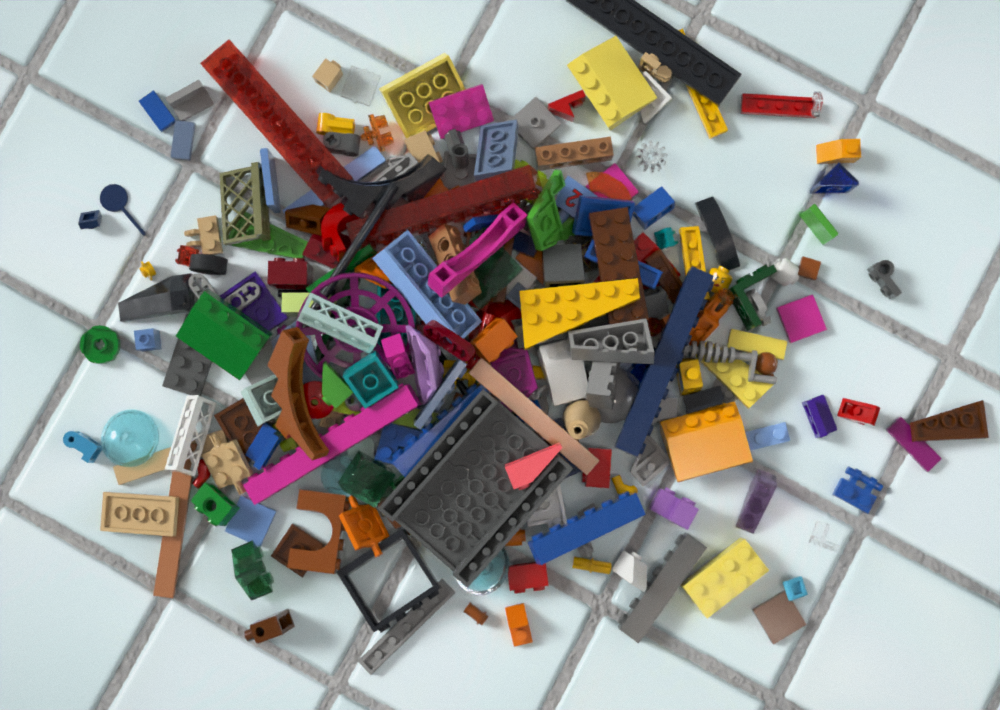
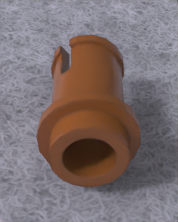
(476, 614)

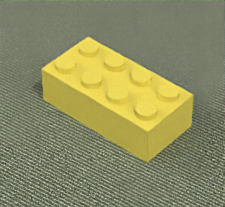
(724, 577)

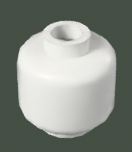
(786, 272)

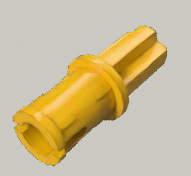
(592, 565)

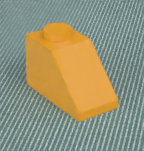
(839, 151)

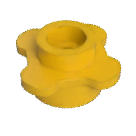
(147, 270)

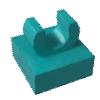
(665, 239)

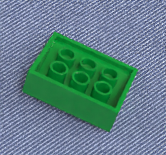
(223, 334)

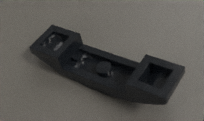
(719, 233)

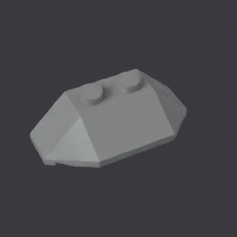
(390, 169)

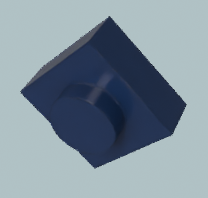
(90, 219)

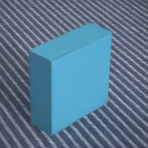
(795, 588)

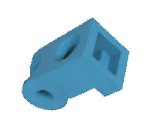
(84, 444)

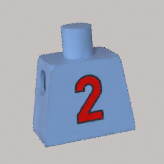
(568, 198)

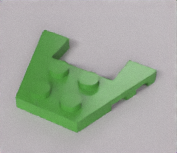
(545, 218)

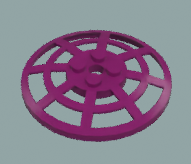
(381, 302)

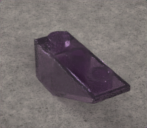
(756, 500)

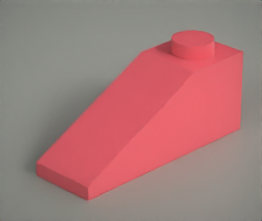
(527, 468)

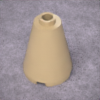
(581, 419)

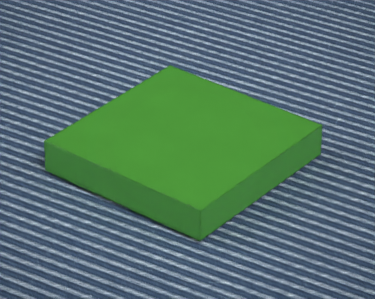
(819, 224)

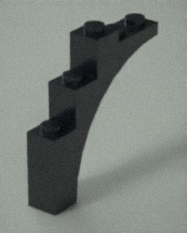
(359, 195)

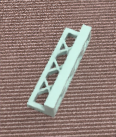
(339, 329)

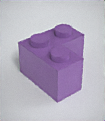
(674, 509)

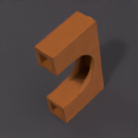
(326, 558)

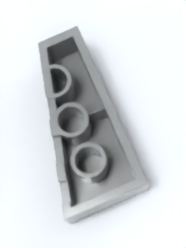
(613, 343)
(602, 384)

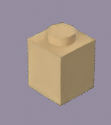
(328, 74)

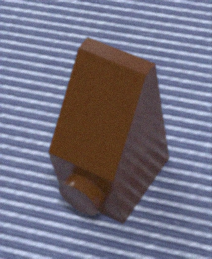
(306, 218)

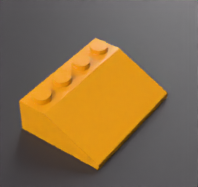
(705, 441)

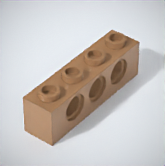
(574, 153)
(446, 245)

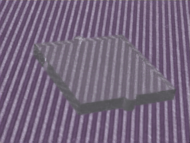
(360, 85)

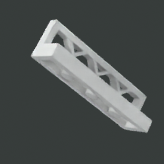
(187, 432)

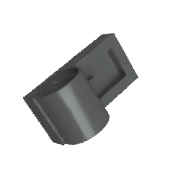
(888, 287)

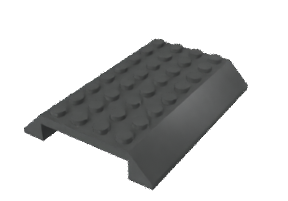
(460, 492)

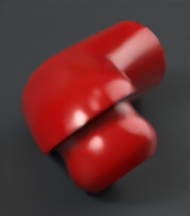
(203, 474)

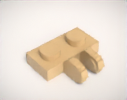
(652, 65)
(209, 236)

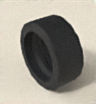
(208, 264)

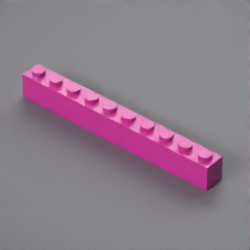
(337, 441)

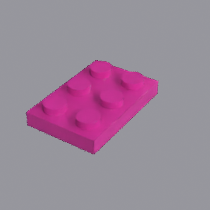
(461, 110)

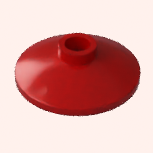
(313, 390)

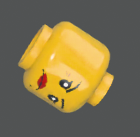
(721, 278)

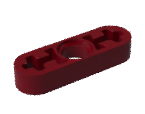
(459, 348)

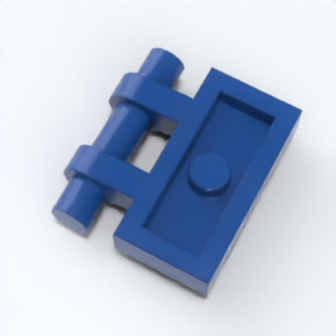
(853, 494)

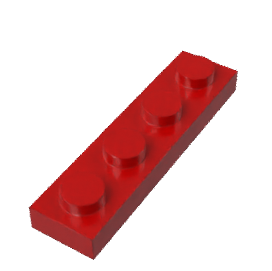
(776, 105)

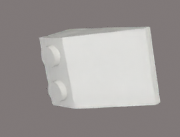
(563, 376)

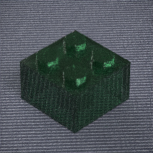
(366, 479)

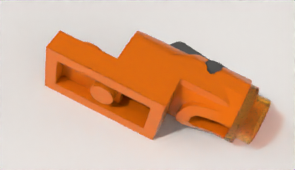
(711, 314)

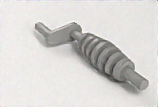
(715, 352)

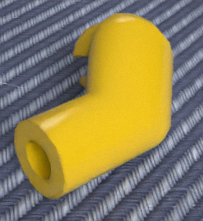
(621, 487)

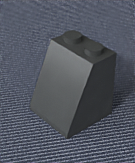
(562, 265)

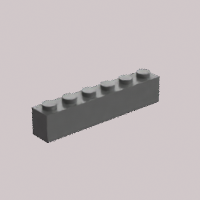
(661, 587)

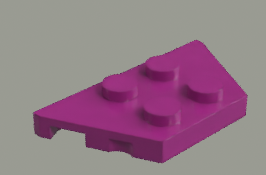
(517, 369)

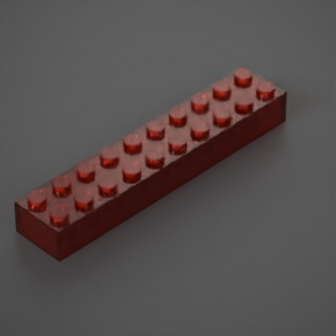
(273, 118)
(452, 206)

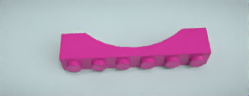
(456, 269)

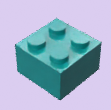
(370, 379)

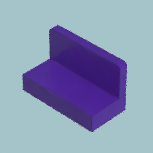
(819, 416)

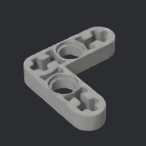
(205, 283)

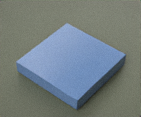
(251, 521)

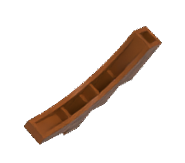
(294, 418)

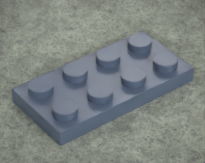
(496, 149)
(456, 371)

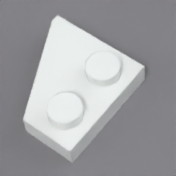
(662, 99)

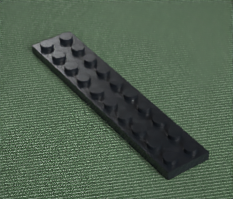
(654, 36)

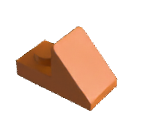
(518, 624)

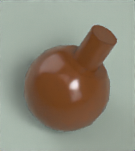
(766, 363)

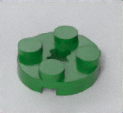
(93, 336)

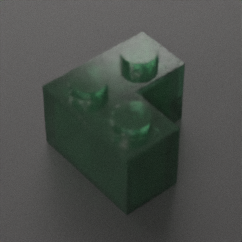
(251, 570)

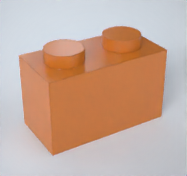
(493, 340)

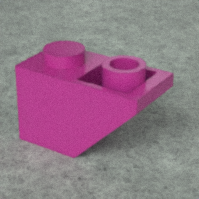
(397, 356)

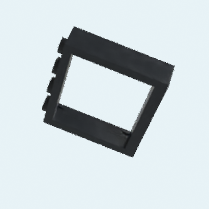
(383, 625)

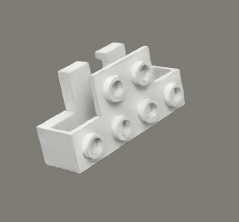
(550, 512)

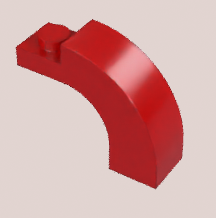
(331, 227)

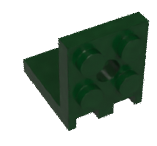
(742, 303)

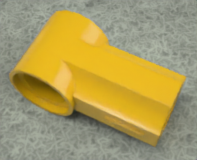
(330, 123)

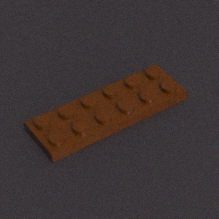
(617, 258)

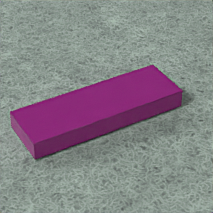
(919, 451)

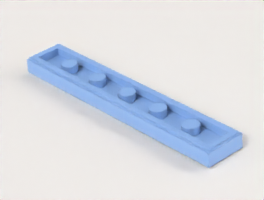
(357, 169)

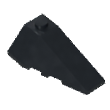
(161, 299)

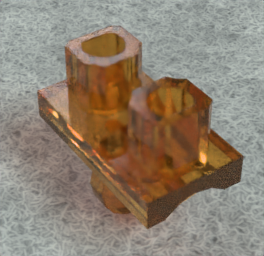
(382, 139)

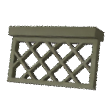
(260, 209)

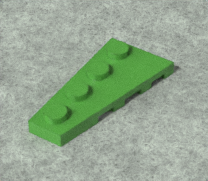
(281, 242)

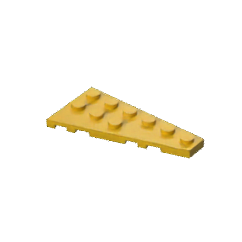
(563, 308)

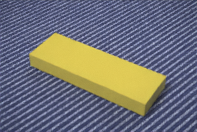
(748, 341)

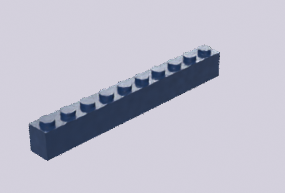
(666, 356)

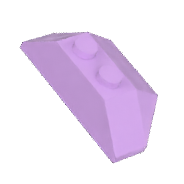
(425, 364)

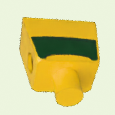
(689, 376)

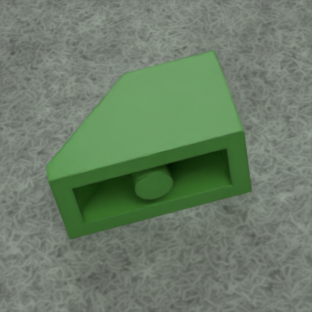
(334, 387)

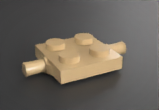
(227, 463)

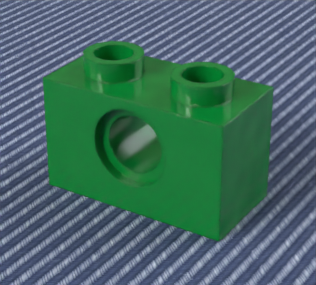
(224, 509)

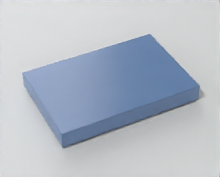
(270, 180)

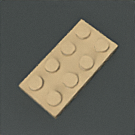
(139, 513)

